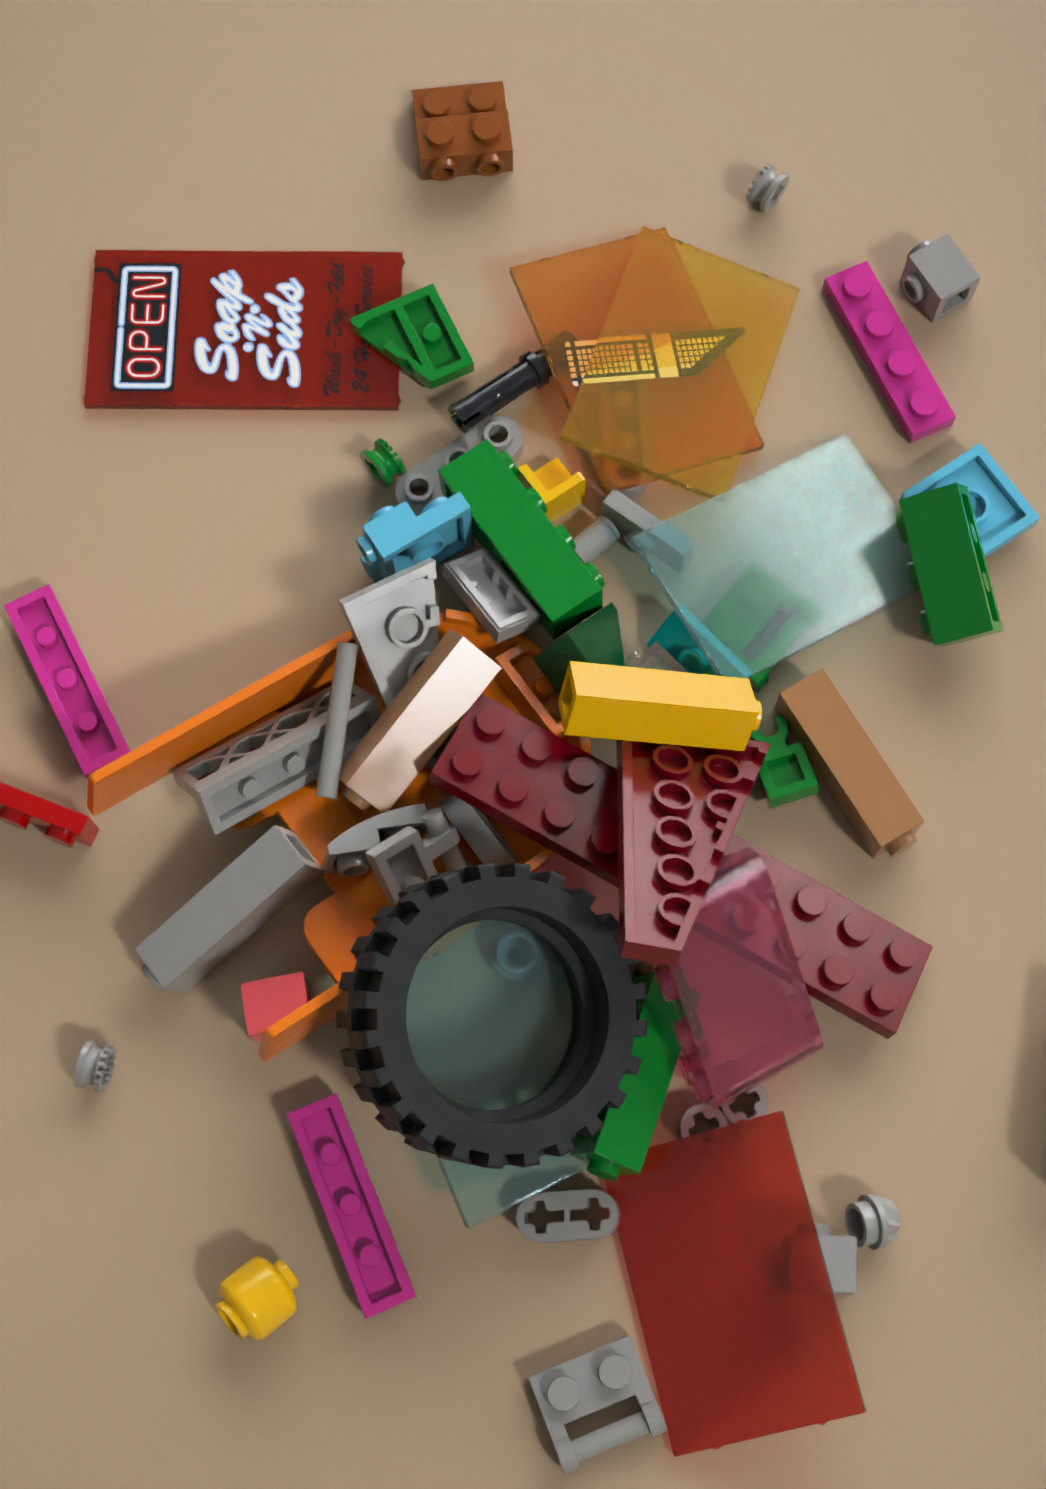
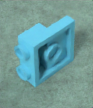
(400, 539)

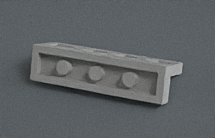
(281, 764)

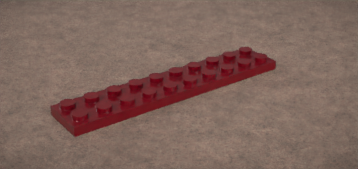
(570, 807)

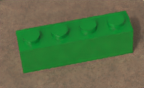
(523, 539)

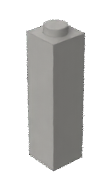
(228, 910)

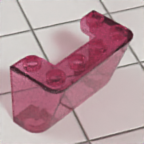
(739, 987)

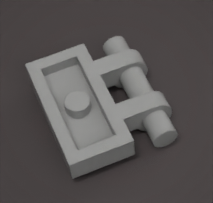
(408, 859)

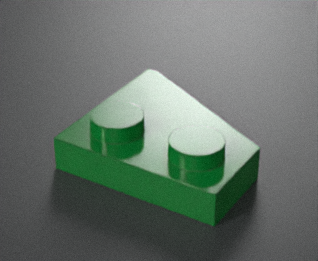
(416, 337)

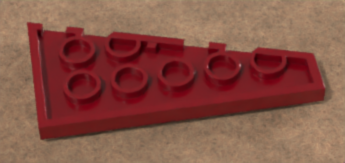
(672, 833)

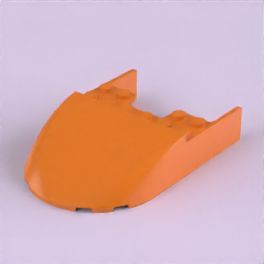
(347, 914)

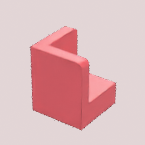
(271, 1000)

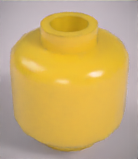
(257, 1298)

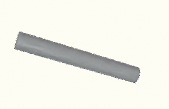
(337, 720)

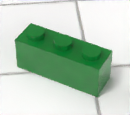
(948, 565)

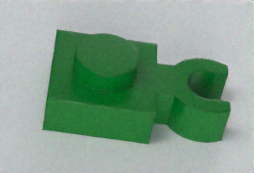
(786, 769)

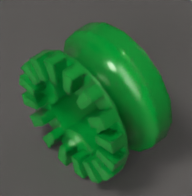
(383, 463)

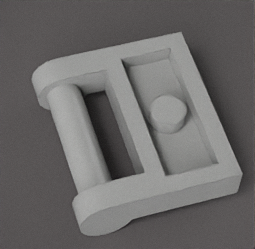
(588, 1386)

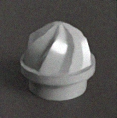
(873, 1221)

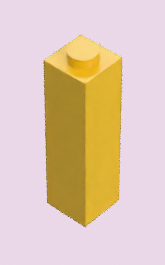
(658, 706)

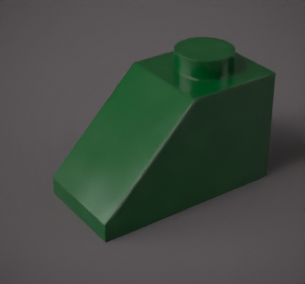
(592, 641)

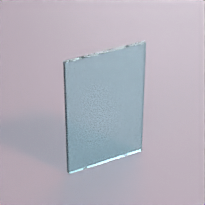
(781, 559)
(490, 1033)

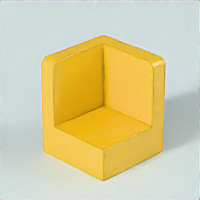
(555, 486)

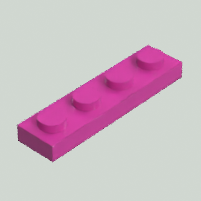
(888, 352)
(67, 679)
(351, 1206)

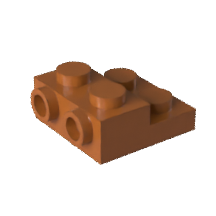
(462, 131)

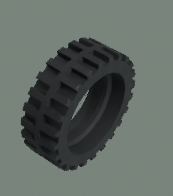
(600, 1030)

